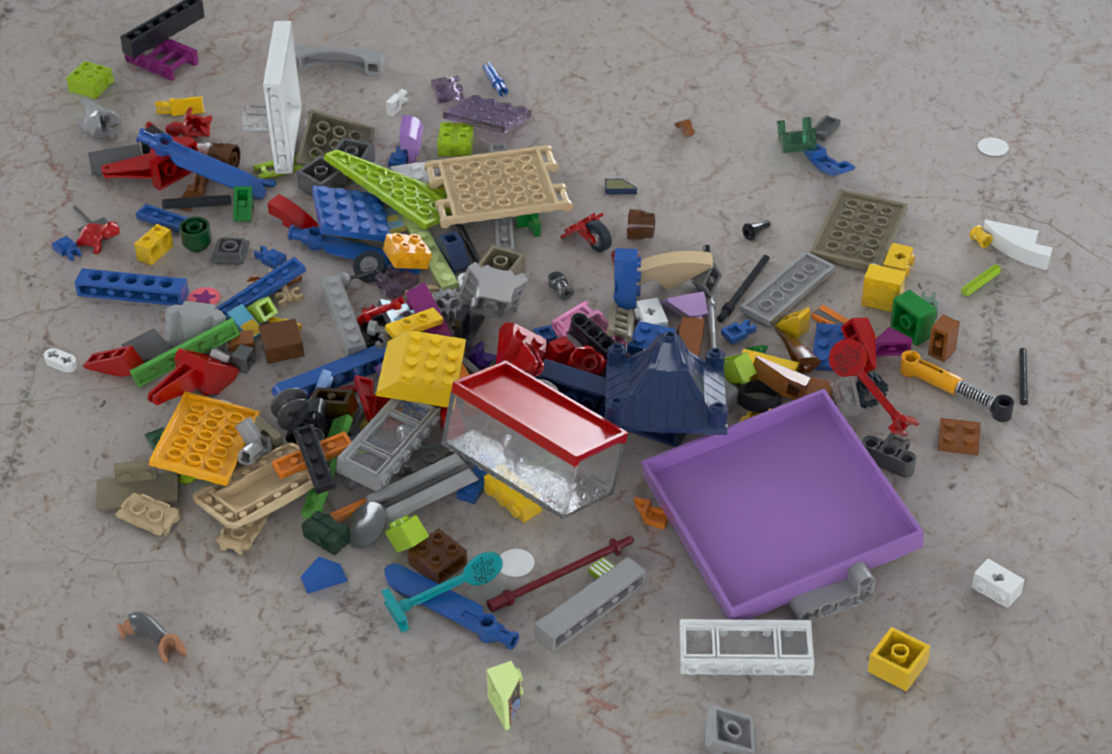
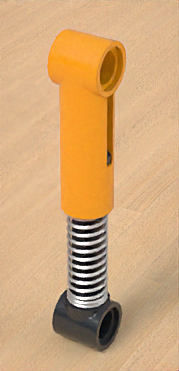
(914, 366)

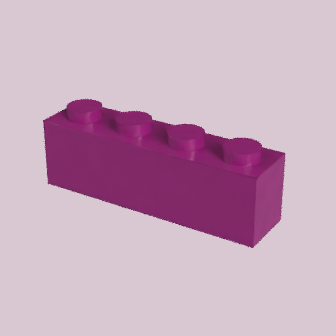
(422, 299)

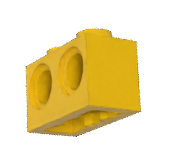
(153, 244)

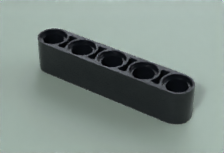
(589, 334)

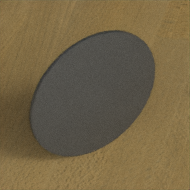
(366, 524)

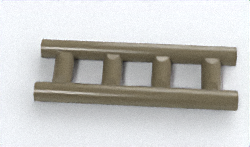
(621, 322)

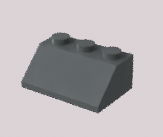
(101, 157)

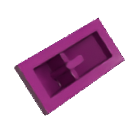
(892, 343)

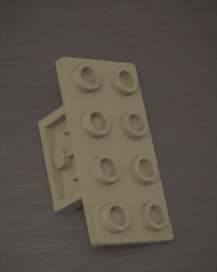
(137, 478)

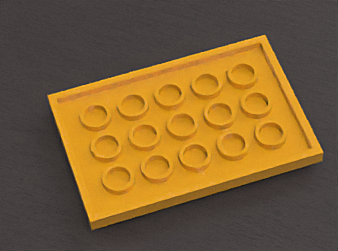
(202, 439)

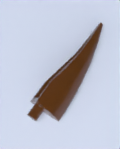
(799, 352)

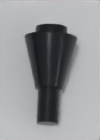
(752, 230)

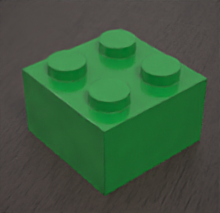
(913, 316)

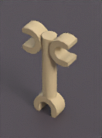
(287, 296)

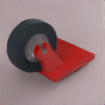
(592, 231)

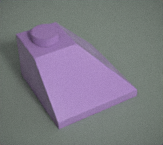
(687, 305)

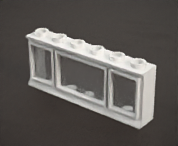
(746, 647)

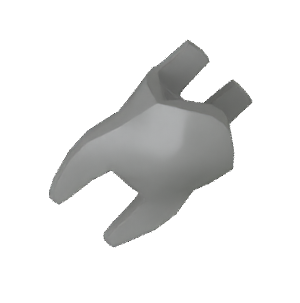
(98, 120)

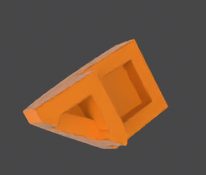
(651, 515)

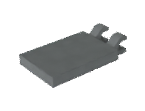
(425, 456)

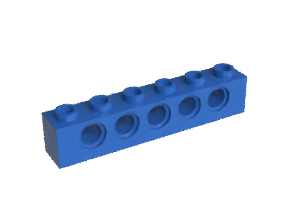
(131, 287)

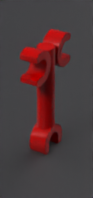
(373, 311)

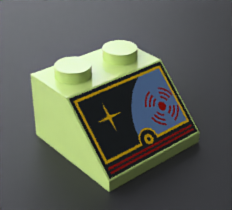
(505, 691)

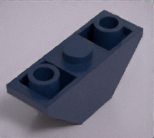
(453, 251)

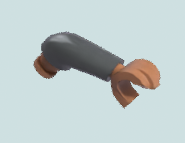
(144, 624)

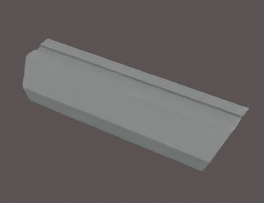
(423, 487)

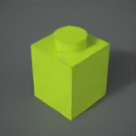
(262, 309)

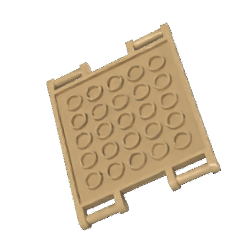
(497, 185)

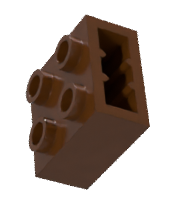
(281, 341)
(437, 557)

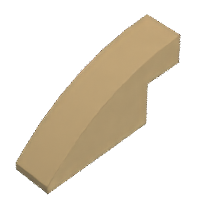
(674, 267)

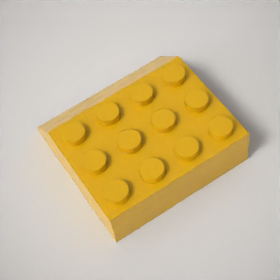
(421, 367)

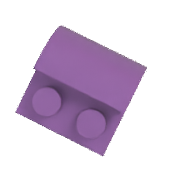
(411, 136)

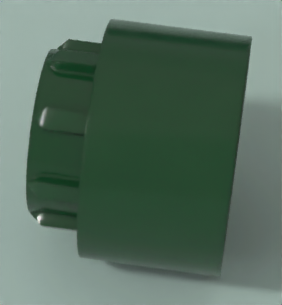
(195, 233)

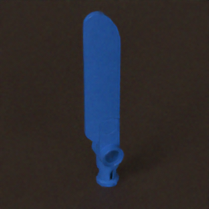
(200, 163)
(335, 245)
(451, 606)

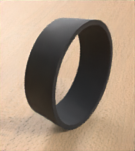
(754, 404)

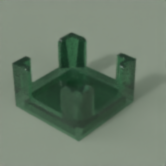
(797, 140)

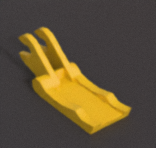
(180, 106)

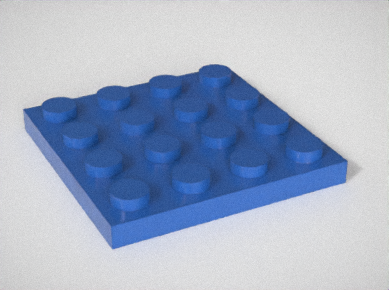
(350, 213)

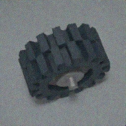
(865, 396)

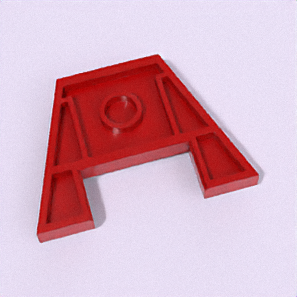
(371, 403)

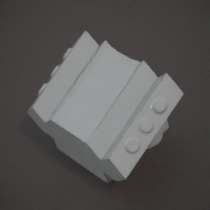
(492, 291)
(191, 320)

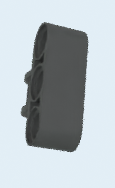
(891, 454)

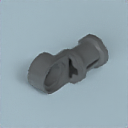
(560, 284)

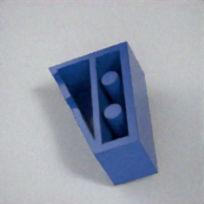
(626, 278)

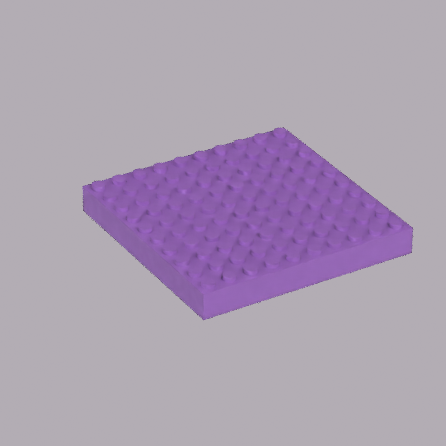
(780, 505)

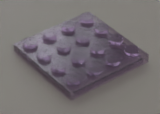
(487, 114)

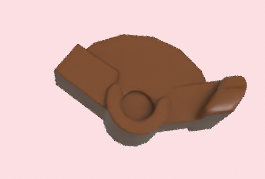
(686, 127)

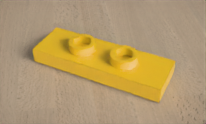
(416, 322)

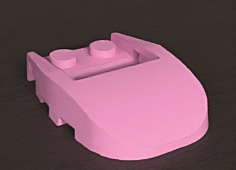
(561, 324)

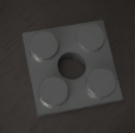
(230, 250)

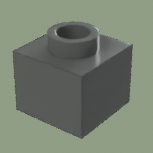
(243, 358)

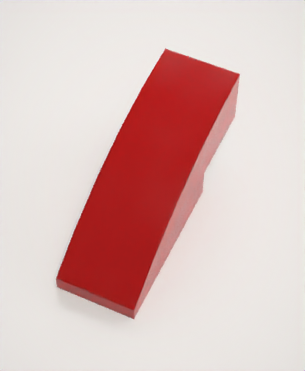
(290, 213)

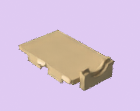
(148, 514)
(240, 537)

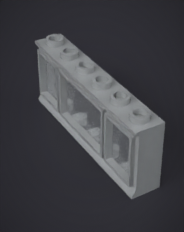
(387, 442)

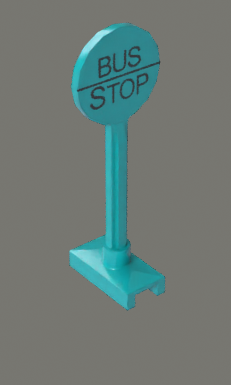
(477, 572)

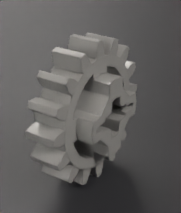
(448, 302)

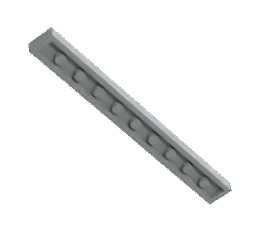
(503, 226)

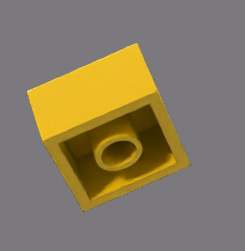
(881, 286)
(899, 658)

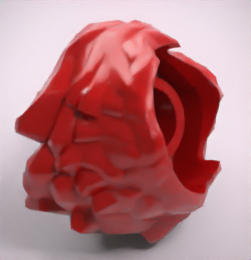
(587, 360)

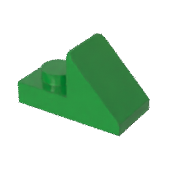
(243, 204)
(531, 221)

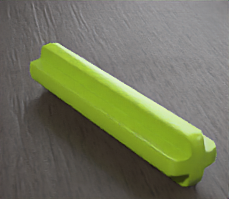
(980, 280)

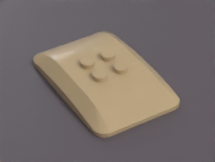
(253, 491)

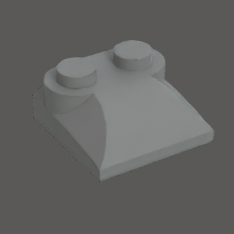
(729, 731)

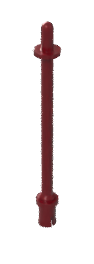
(508, 597)

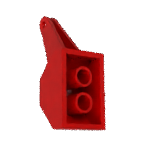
(151, 166)
(521, 348)
(194, 372)

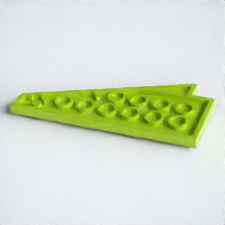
(402, 193)

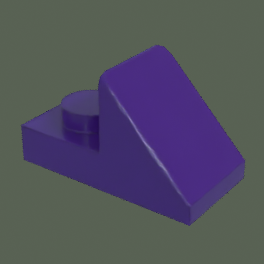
(478, 357)

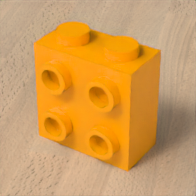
(407, 251)

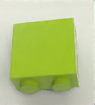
(90, 79)
(455, 139)

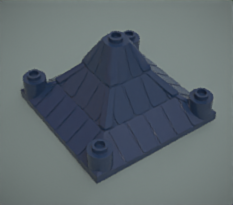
(666, 388)

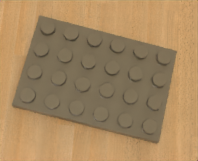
(859, 230)

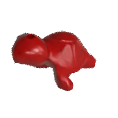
(192, 126)
(94, 233)

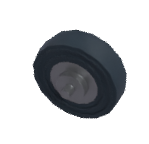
(366, 262)

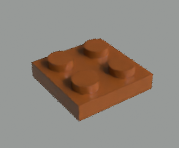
(959, 436)

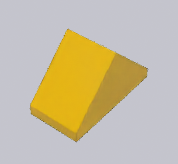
(795, 323)

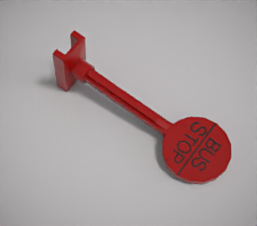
(849, 359)

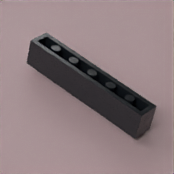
(161, 27)

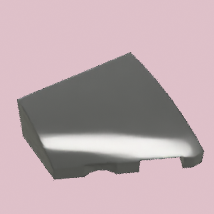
(148, 345)

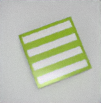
(600, 567)

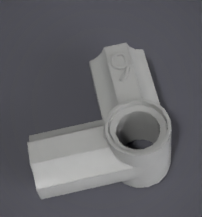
(255, 445)

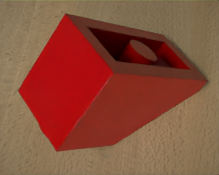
(559, 350)

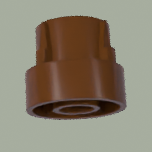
(225, 153)
(640, 224)

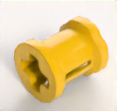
(981, 236)

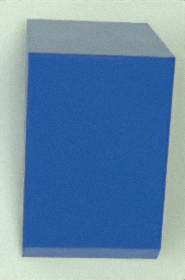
(322, 574)

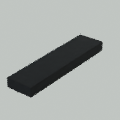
(314, 459)

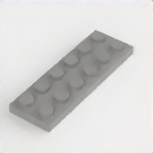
(787, 288)

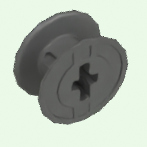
(287, 405)

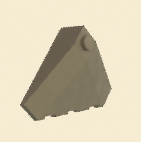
(325, 132)

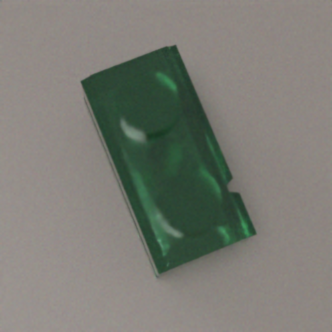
(326, 532)

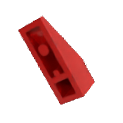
(862, 331)
(114, 361)

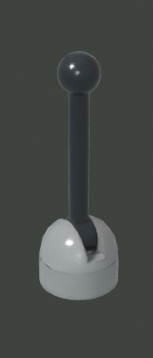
(346, 278)

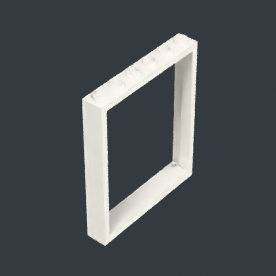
(282, 119)

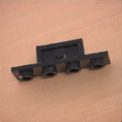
(466, 325)

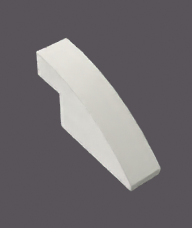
(1019, 243)

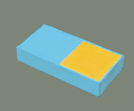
(244, 320)

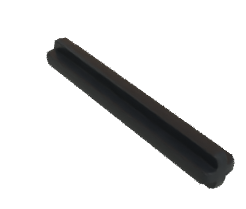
(190, 202)

